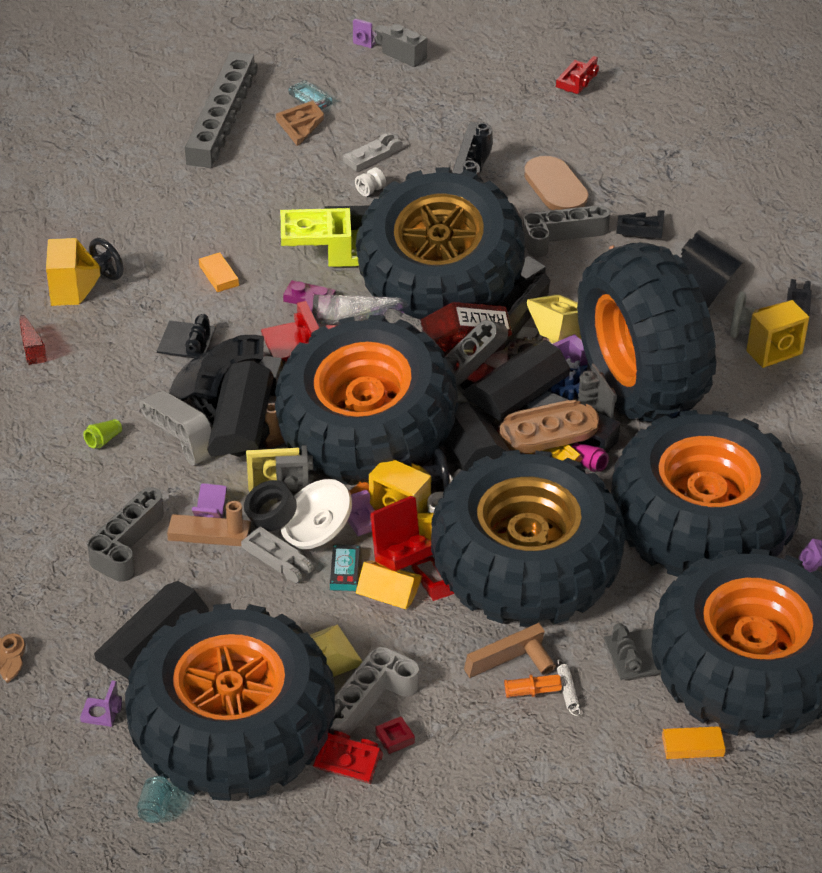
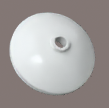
(319, 515)

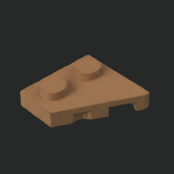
(300, 120)

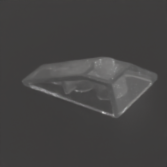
(332, 308)

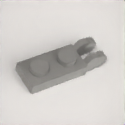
(372, 152)
(277, 554)

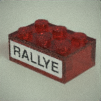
(456, 320)

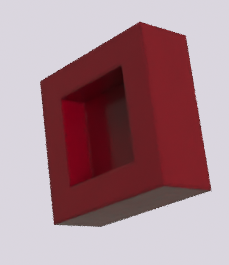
(395, 735)

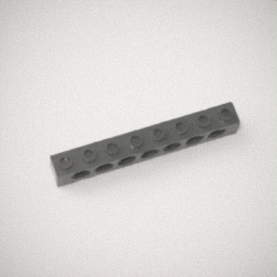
(220, 110)

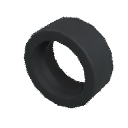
(263, 493)

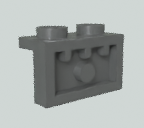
(294, 471)

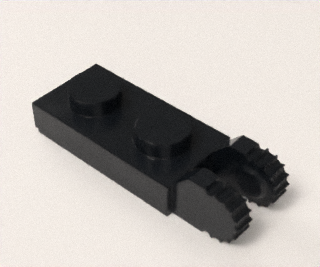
(801, 297)

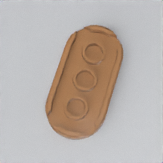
(555, 183)
(549, 426)

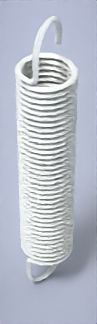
(568, 688)

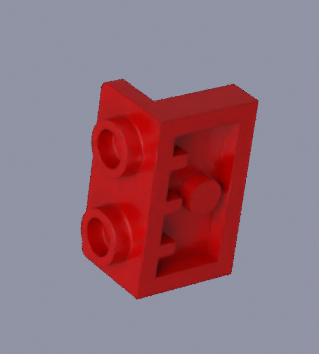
(349, 757)

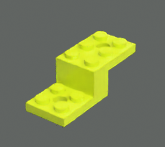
(323, 227)

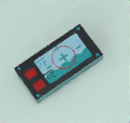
(344, 567)

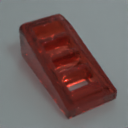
(32, 343)

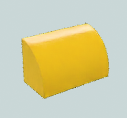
(387, 585)

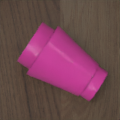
(593, 457)

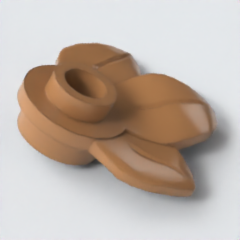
(11, 657)

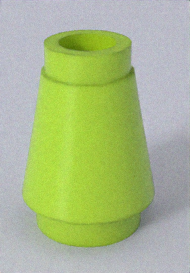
(101, 433)

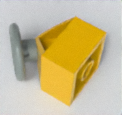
(774, 331)

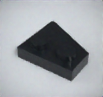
(640, 225)

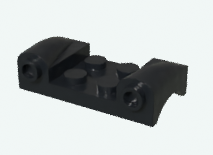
(474, 148)

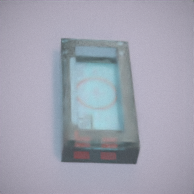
(306, 92)

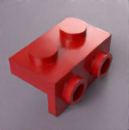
(578, 75)

